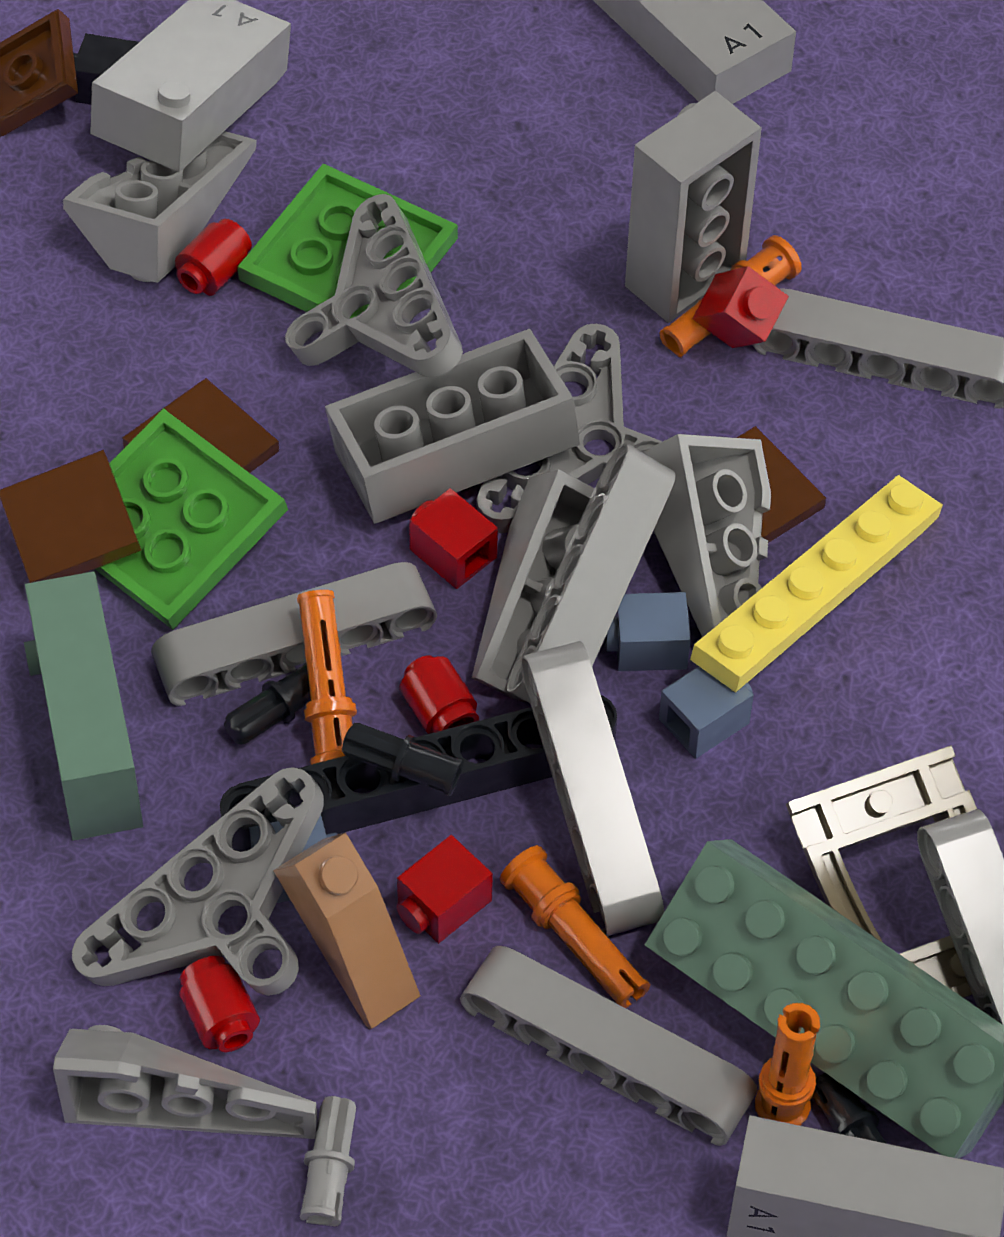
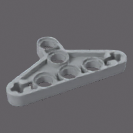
(374, 281)
(597, 415)
(193, 916)

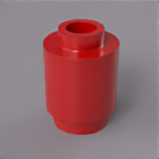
(212, 257)
(437, 694)
(218, 1004)

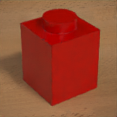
(740, 307)
(453, 538)
(443, 890)

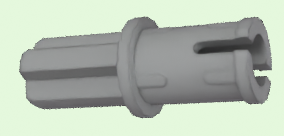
(329, 1163)

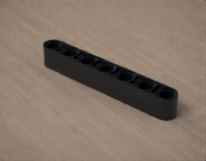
(495, 739)

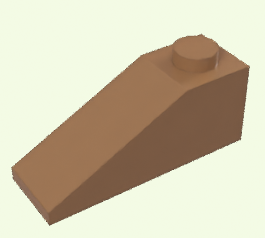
(350, 926)

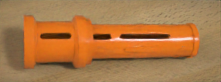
(686, 333)
(329, 707)
(558, 907)
(787, 1077)

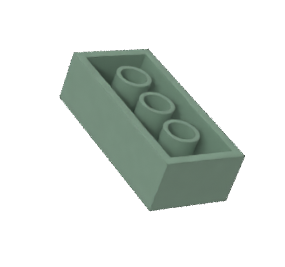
(83, 705)

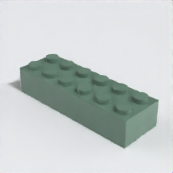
(883, 1020)

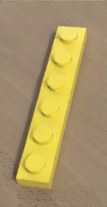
(815, 583)

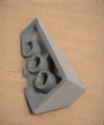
(152, 211)
(714, 521)
(529, 562)
(144, 1084)

